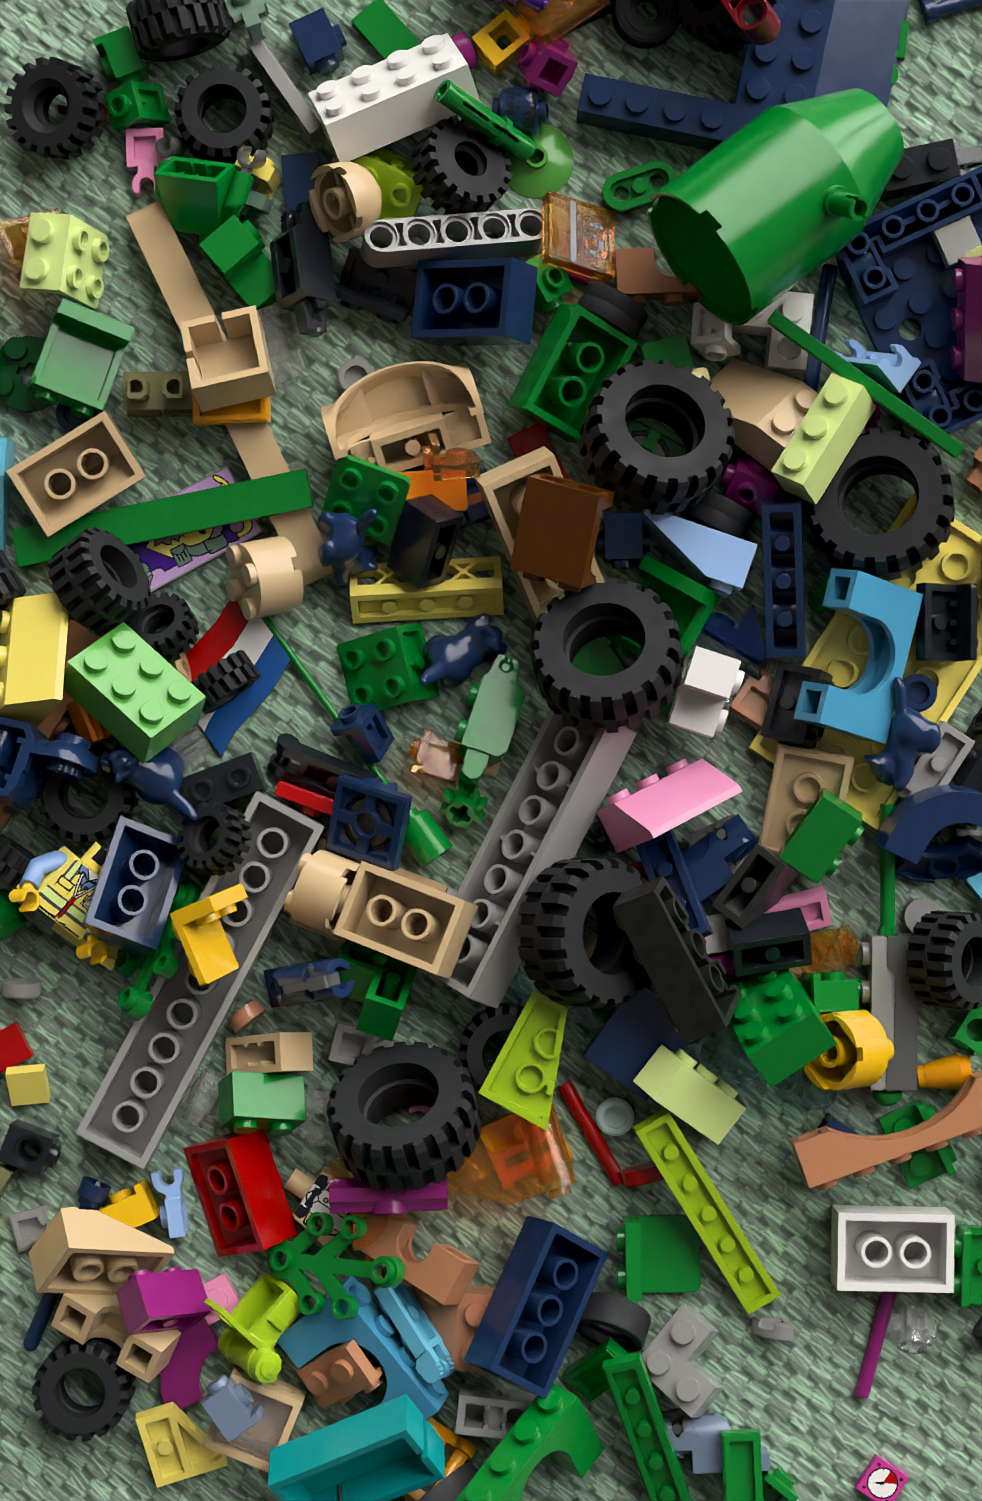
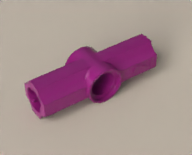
(353, 1196)

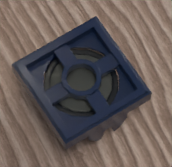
(372, 823)

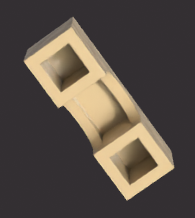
(100, 1316)

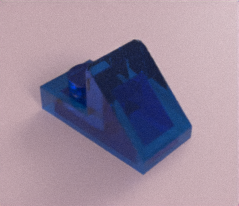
(744, 640)

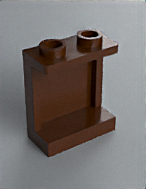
(559, 530)

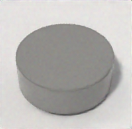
(352, 371)
(916, 909)
(21, 988)

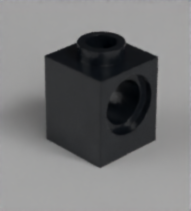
(13, 1149)

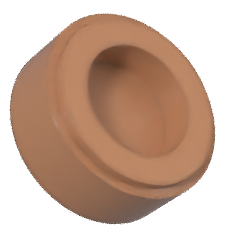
(246, 1016)

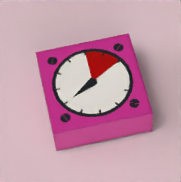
(881, 1480)

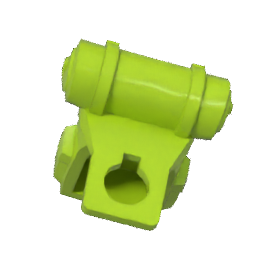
(256, 1325)

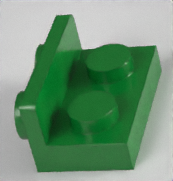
(923, 1164)

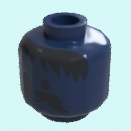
(523, 107)

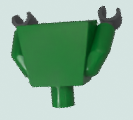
(202, 192)

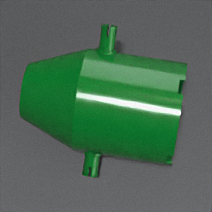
(776, 200)

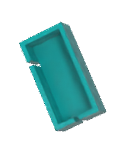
(370, 1453)

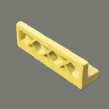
(453, 598)

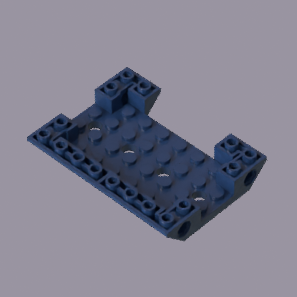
(899, 277)

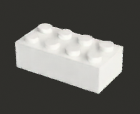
(390, 97)

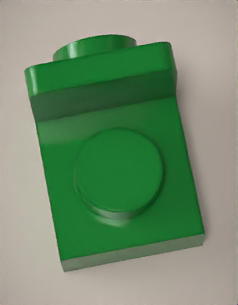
(137, 104)

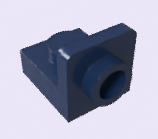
(367, 729)

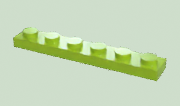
(706, 1210)

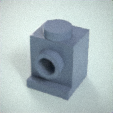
(231, 1407)

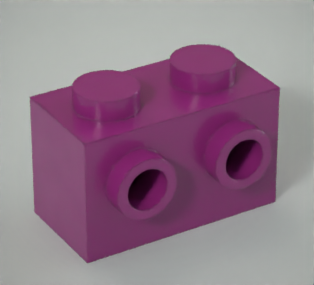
(162, 1300)

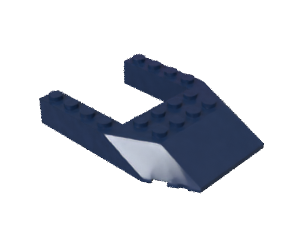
(816, 53)

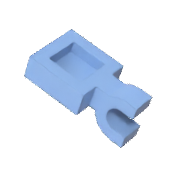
(174, 1212)

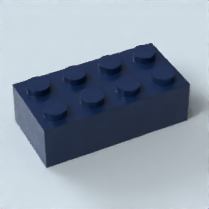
(536, 1306)

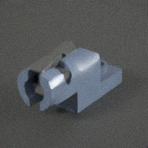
(701, 1439)

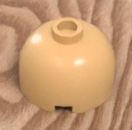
(345, 200)

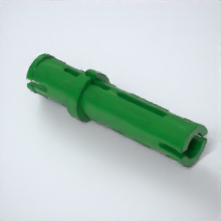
(497, 129)

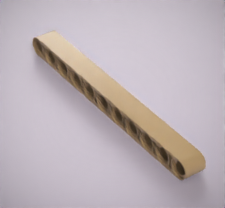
(253, 441)

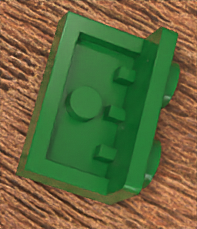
(968, 1265)

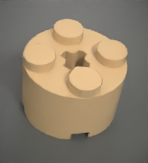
(264, 577)
(321, 890)

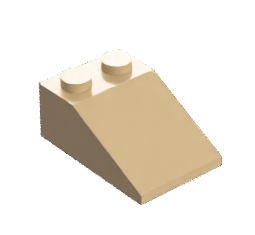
(763, 407)
(92, 1253)

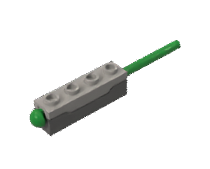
(888, 989)

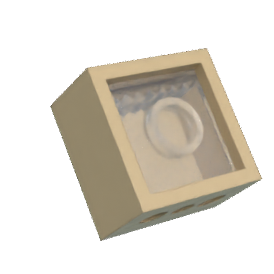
(281, 1409)

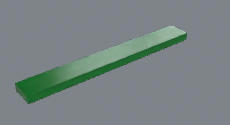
(175, 515)

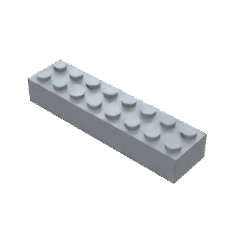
(534, 828)

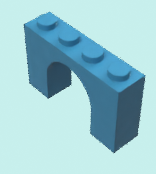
(889, 620)
(373, 1331)

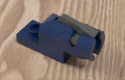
(713, 851)
(307, 982)

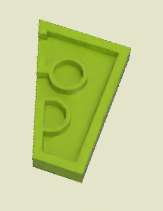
(529, 1061)

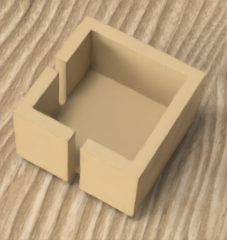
(232, 368)

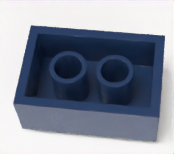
(474, 302)

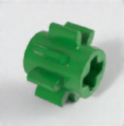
(470, 798)

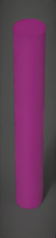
(875, 1344)

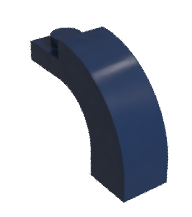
(925, 813)

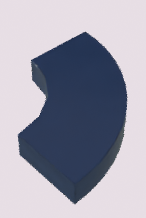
(951, 860)

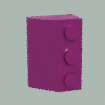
(967, 319)

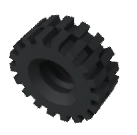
(32, 103)
(446, 181)

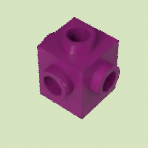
(547, 66)
(748, 483)

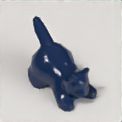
(344, 544)
(457, 655)
(907, 738)
(155, 781)

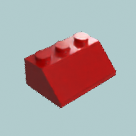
(240, 1192)

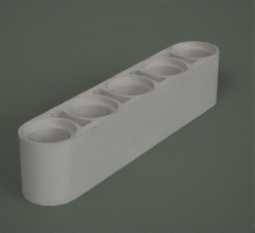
(438, 247)

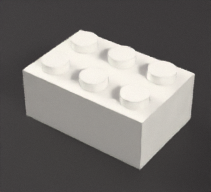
(892, 1248)

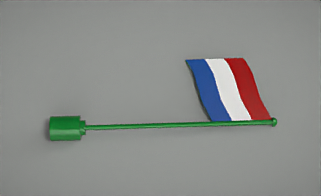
(271, 657)

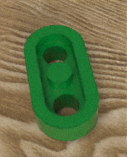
(636, 184)

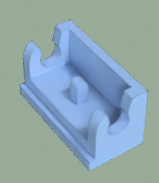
(886, 369)

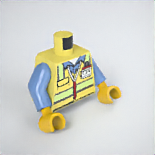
(63, 889)

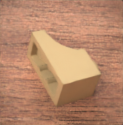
(270, 1053)

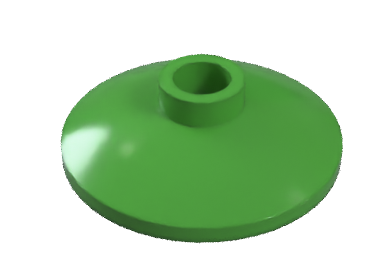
(551, 174)

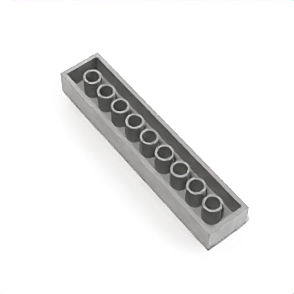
(185, 1018)

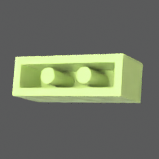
(823, 438)
(691, 1092)

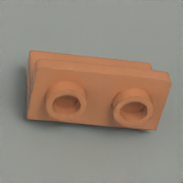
(340, 1374)

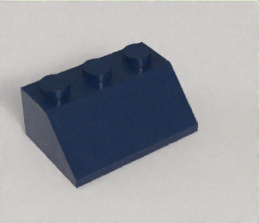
(135, 888)

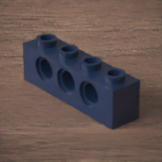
(783, 576)

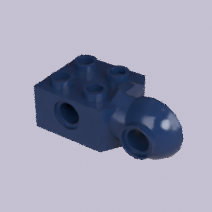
(29, 755)

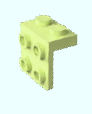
(64, 258)

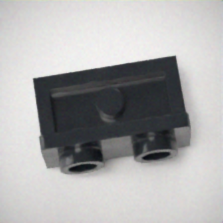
(380, 290)
(947, 622)

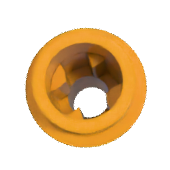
(945, 1072)

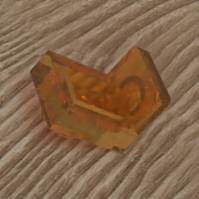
(435, 757)
(832, 949)

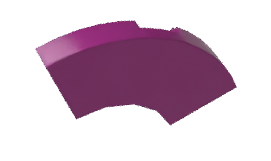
(182, 1375)

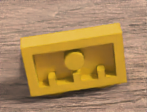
(204, 936)

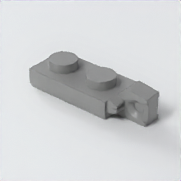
(942, 764)

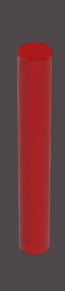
(591, 1132)

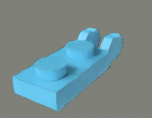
(416, 1332)

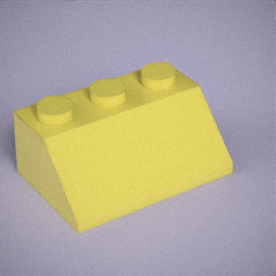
(32, 657)

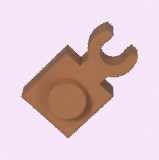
(753, 698)

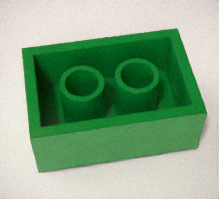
(569, 369)
(778, 1024)

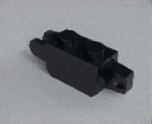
(930, 166)
(303, 270)

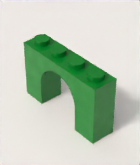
(546, 1427)

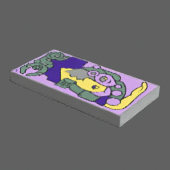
(179, 555)

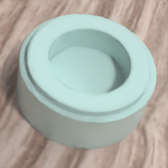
(615, 1116)

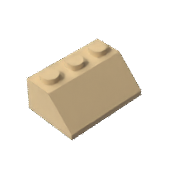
(76, 473)

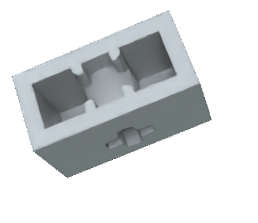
(489, 1410)

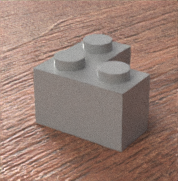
(673, 1363)

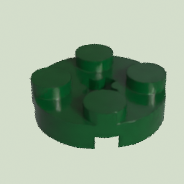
(16, 354)

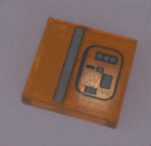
(578, 237)

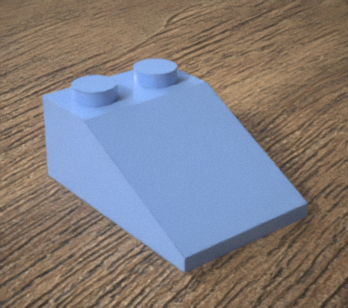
(707, 554)

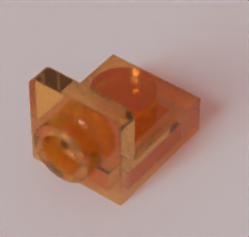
(455, 464)

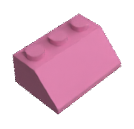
(664, 802)

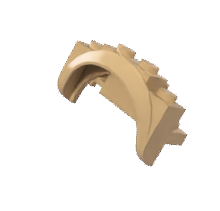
(400, 410)

